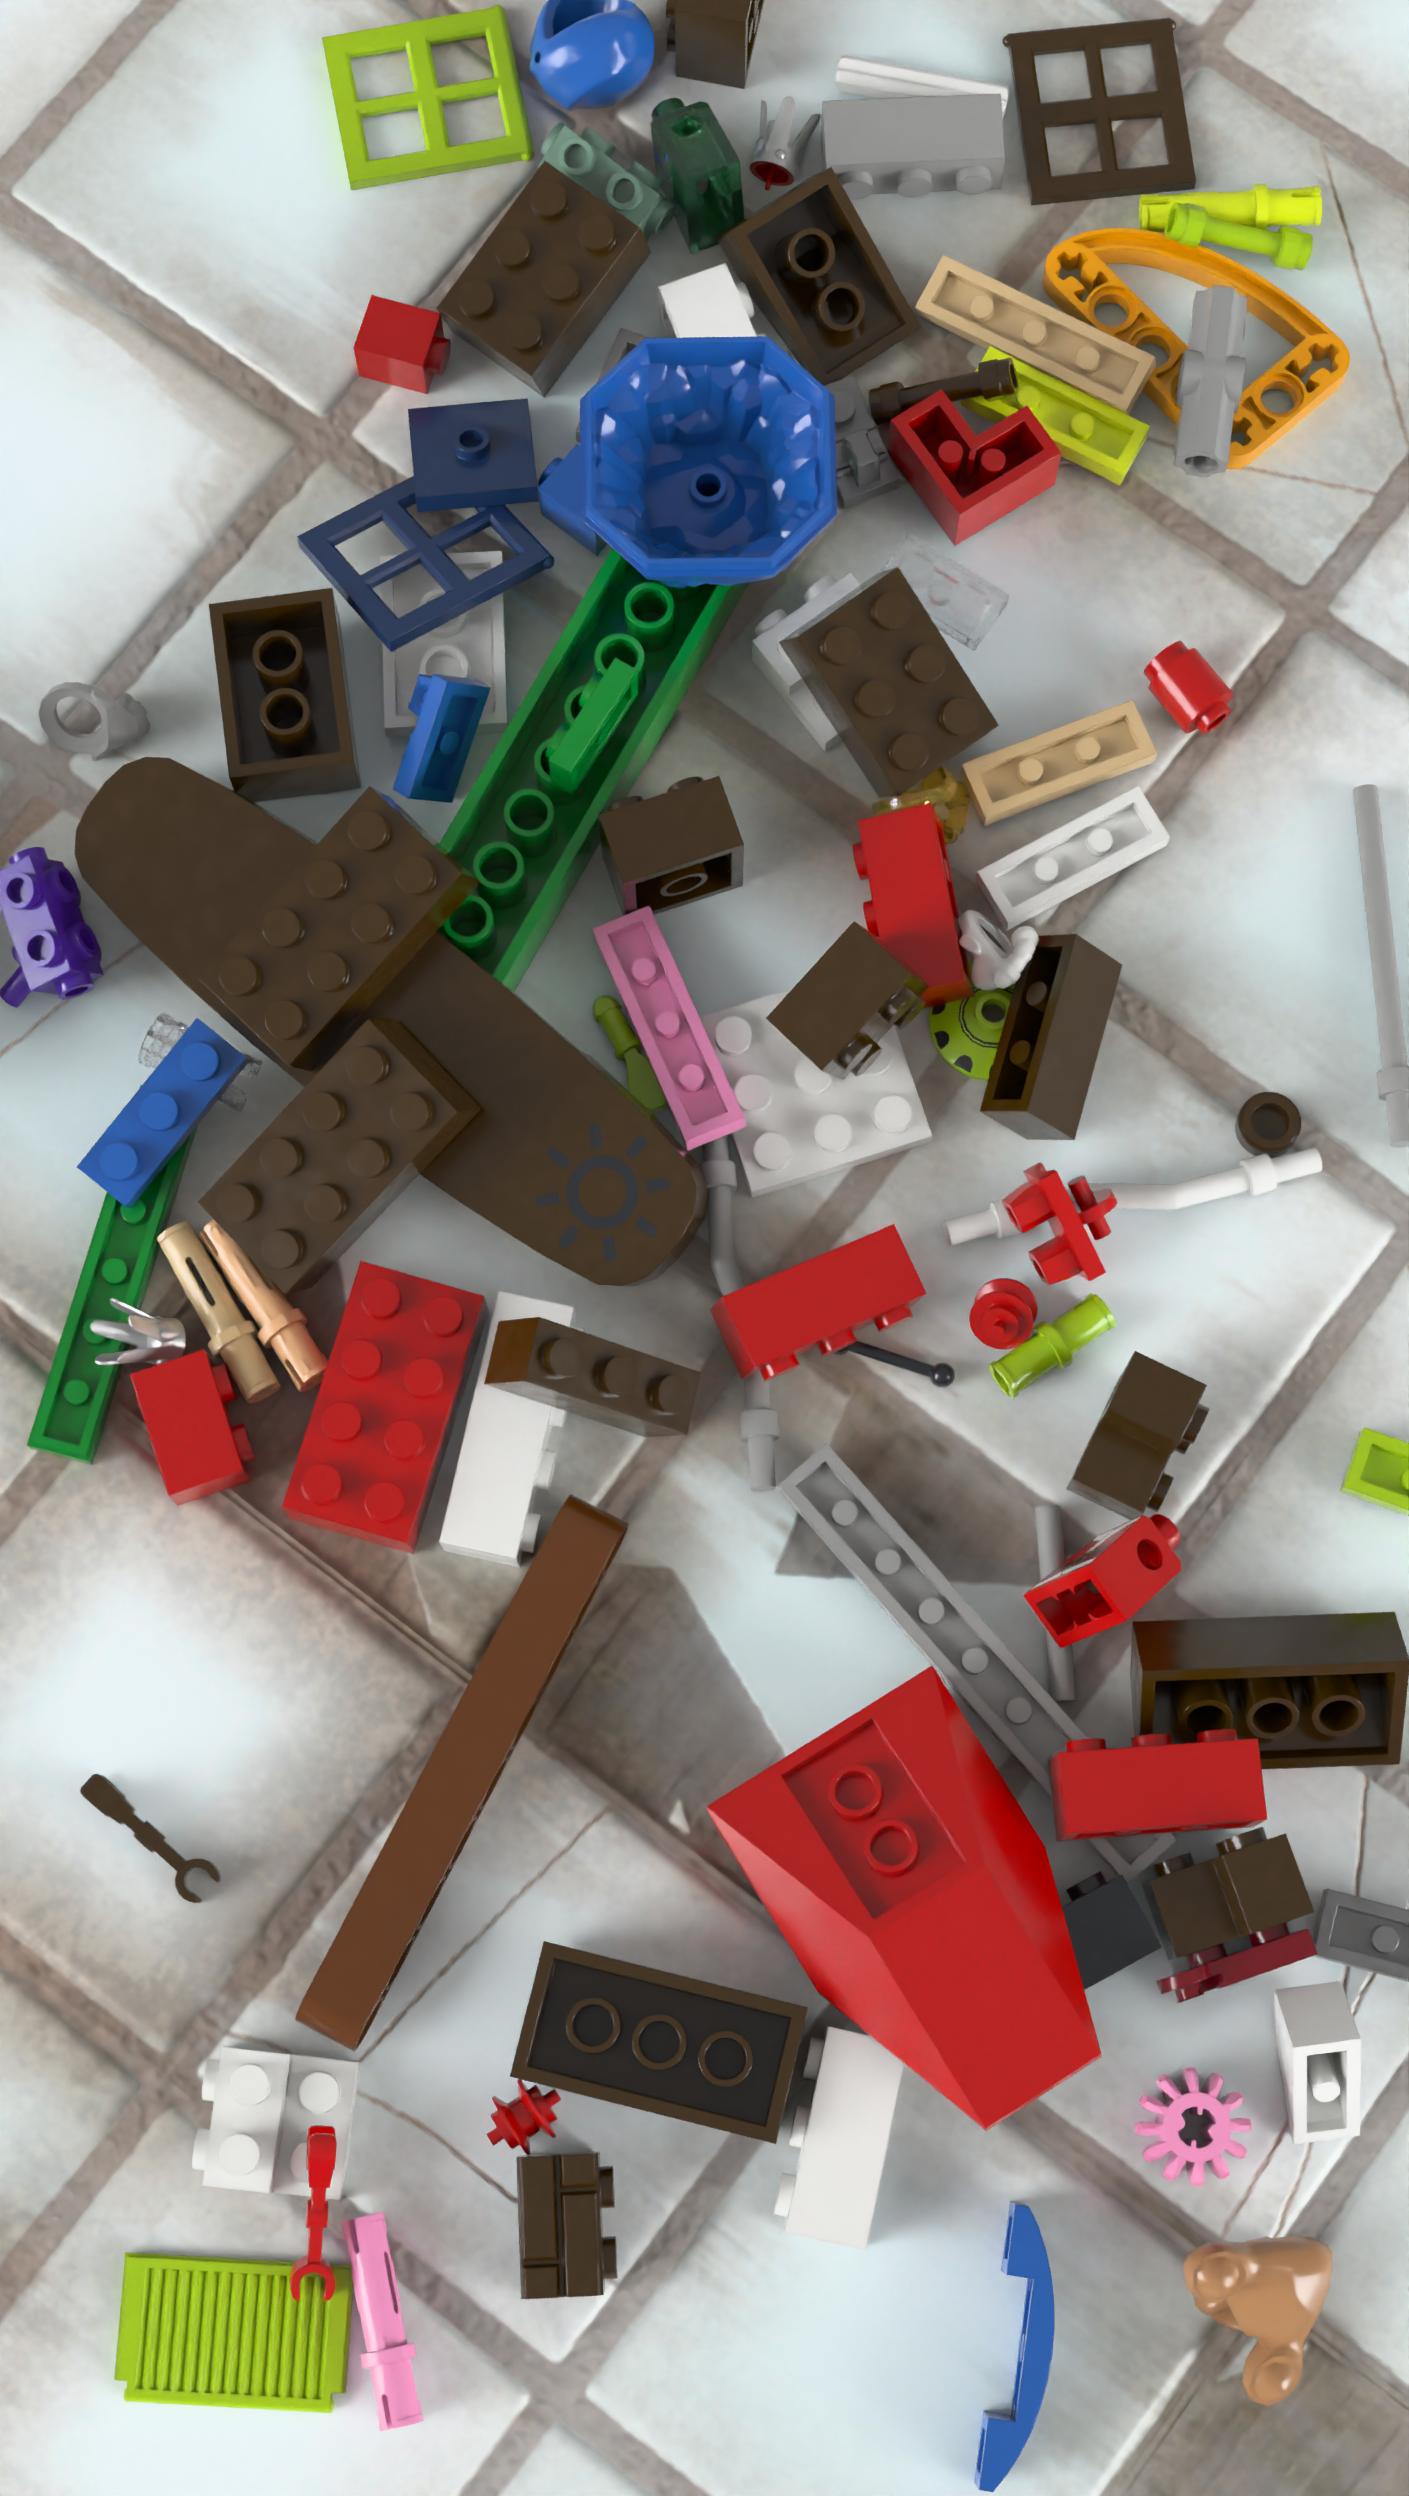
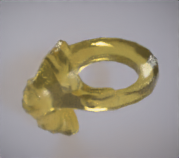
(940, 790)

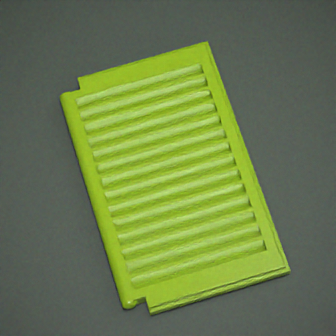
(231, 2333)

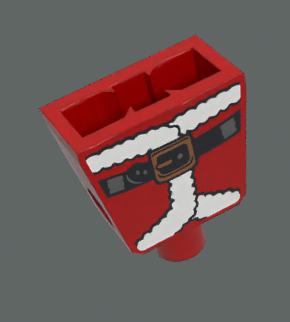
(1126, 1568)

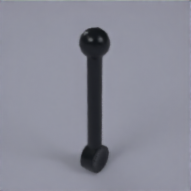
(940, 1374)

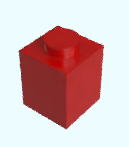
(401, 345)

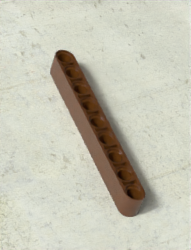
(461, 1773)

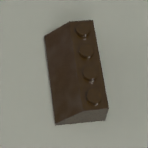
(1301, 1684)

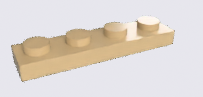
(1035, 334)

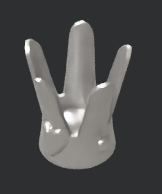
(771, 156)
(154, 1337)

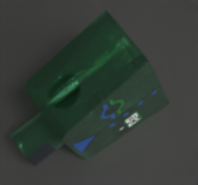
(693, 148)

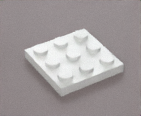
(801, 1117)

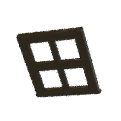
(1101, 110)

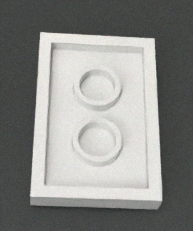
(463, 647)

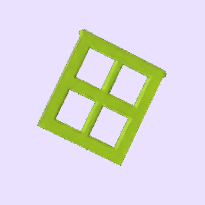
(428, 97)

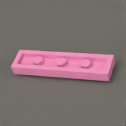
(668, 1028)

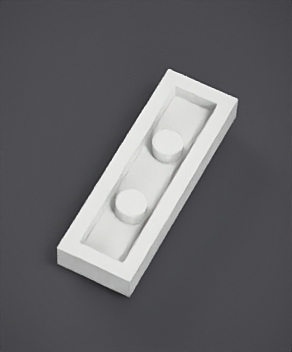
(1072, 858)

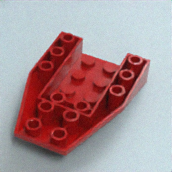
(919, 1899)

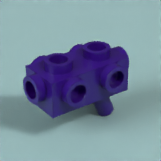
(47, 929)

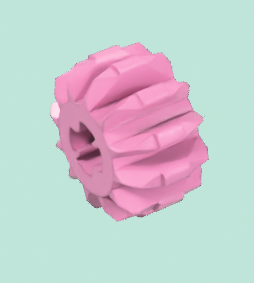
(1170, 2121)

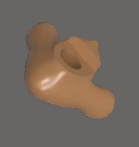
(1269, 2293)

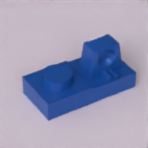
(443, 736)

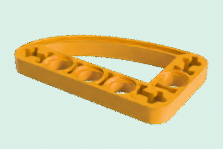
(1147, 248)

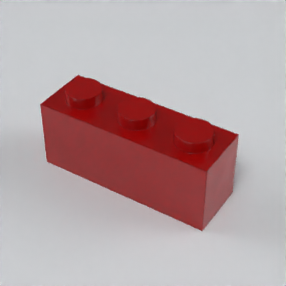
(914, 898)
(819, 1304)
(1157, 1786)

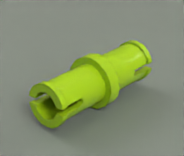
(1052, 1345)

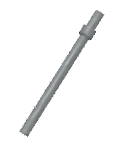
(1394, 1075)

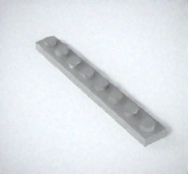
(947, 1632)

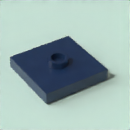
(472, 455)

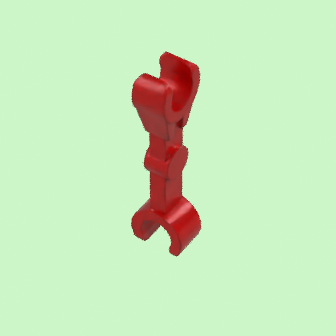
(320, 2167)

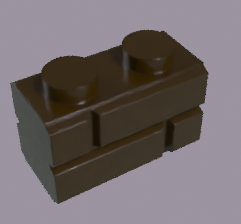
(563, 2225)

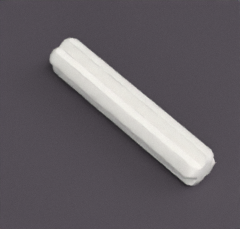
(896, 81)

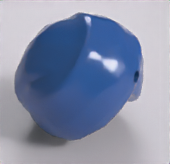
(591, 51)

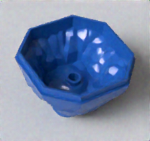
(715, 422)

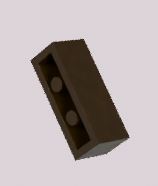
(1051, 1039)
(592, 1377)

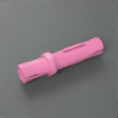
(382, 2322)

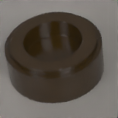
(1268, 1124)

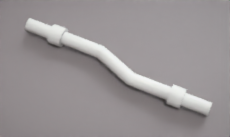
(1253, 1175)

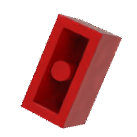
(192, 1426)

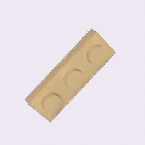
(1058, 762)

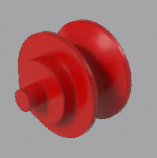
(1003, 1313)
(524, 2117)

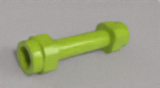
(1286, 248)

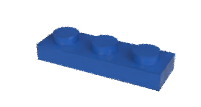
(163, 1113)

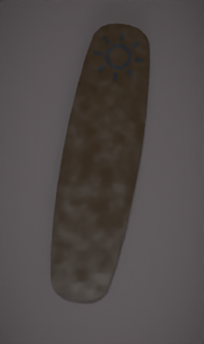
(557, 1142)

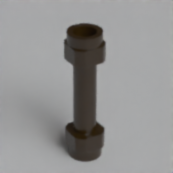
(993, 380)

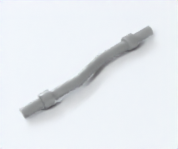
(759, 1421)

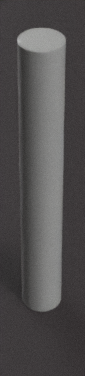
(1051, 1556)

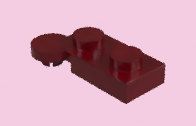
(1215, 1969)

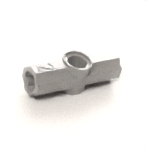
(1210, 381)

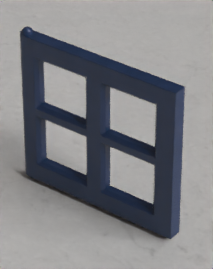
(423, 549)

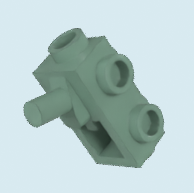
(627, 191)

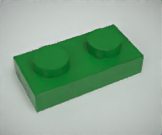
(604, 706)

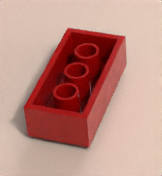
(386, 1407)

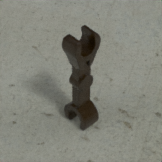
(112, 1803)

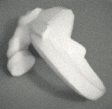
(995, 958)

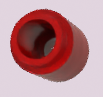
(1188, 688)

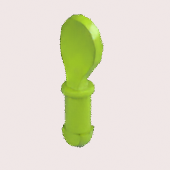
(627, 1046)

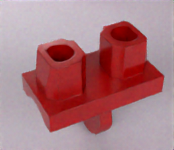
(1047, 1200)

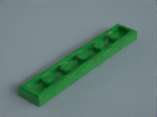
(118, 1268)

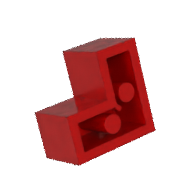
(970, 477)

